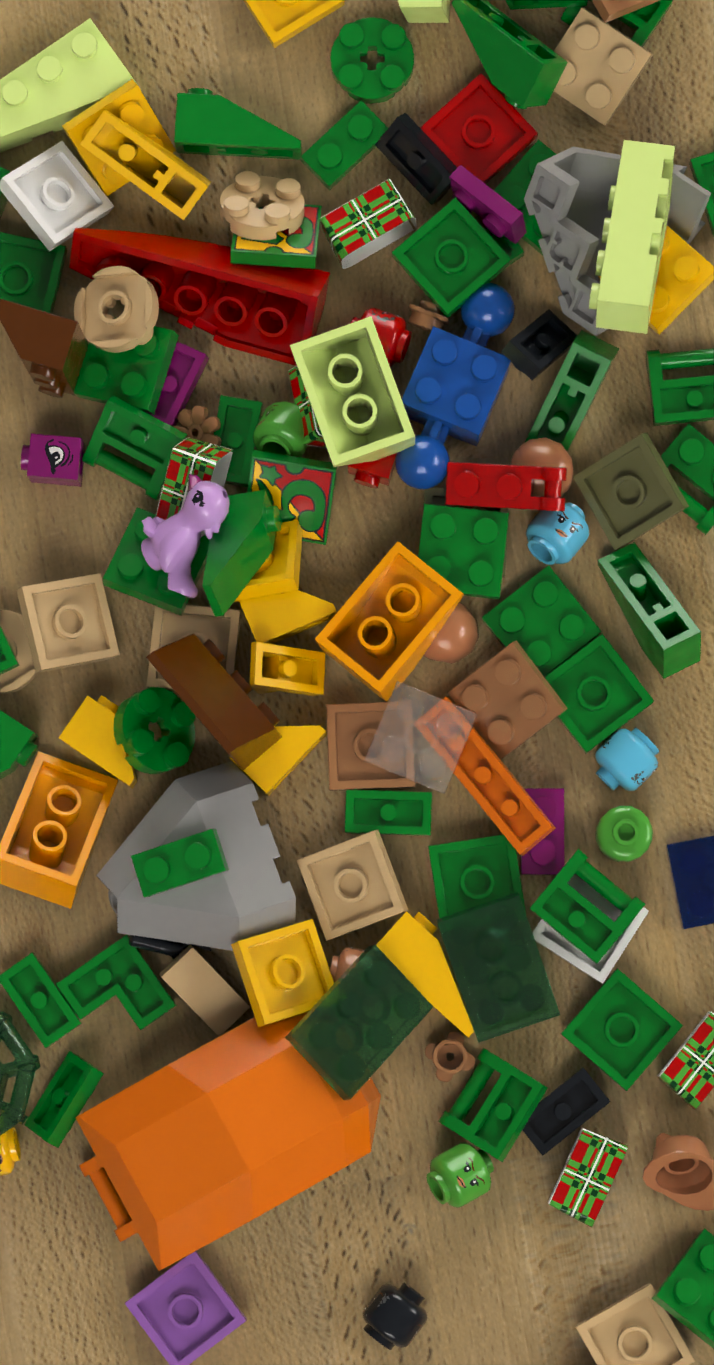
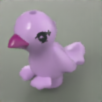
(176, 540)

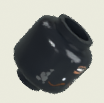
(395, 1315)

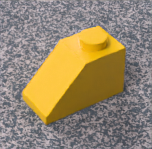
(285, 615)
(93, 736)
(284, 756)

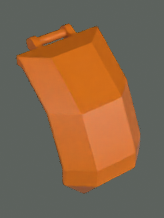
(221, 1139)

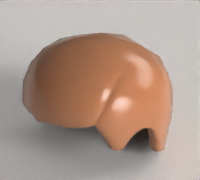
(544, 453)
(455, 638)

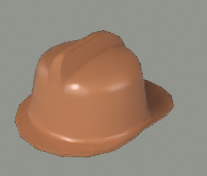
(682, 1171)

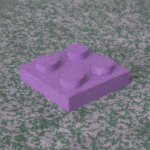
(186, 1311)

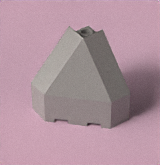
(570, 206)
(217, 908)

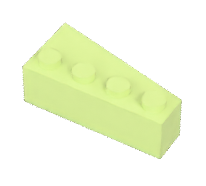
(58, 85)
(633, 237)

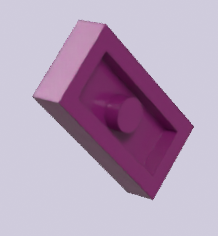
(497, 213)
(180, 382)
(548, 854)

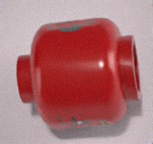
(391, 332)

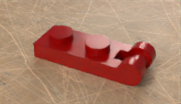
(504, 486)

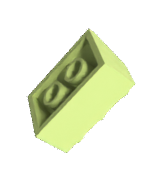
(353, 394)

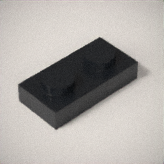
(417, 158)
(539, 344)
(564, 1111)

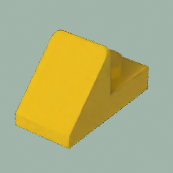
(286, 669)

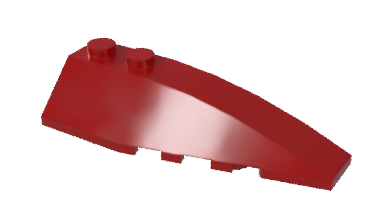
(239, 304)

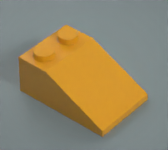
(390, 621)
(54, 829)

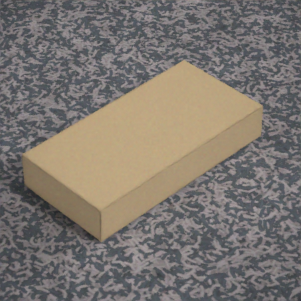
(204, 990)

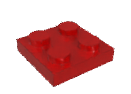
(480, 130)

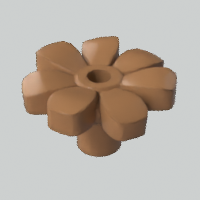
(198, 425)

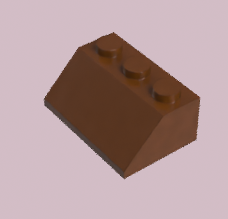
(47, 345)
(217, 698)

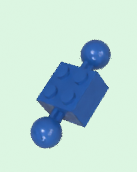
(455, 386)

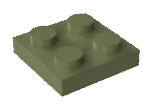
(630, 491)

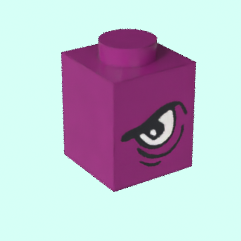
(54, 459)

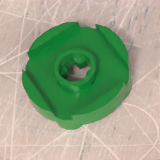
(372, 35)
(176, 728)

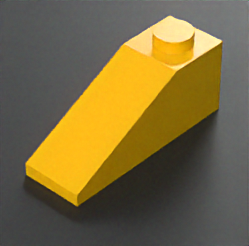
(146, 164)
(422, 961)

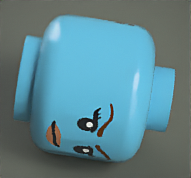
(557, 534)
(626, 759)

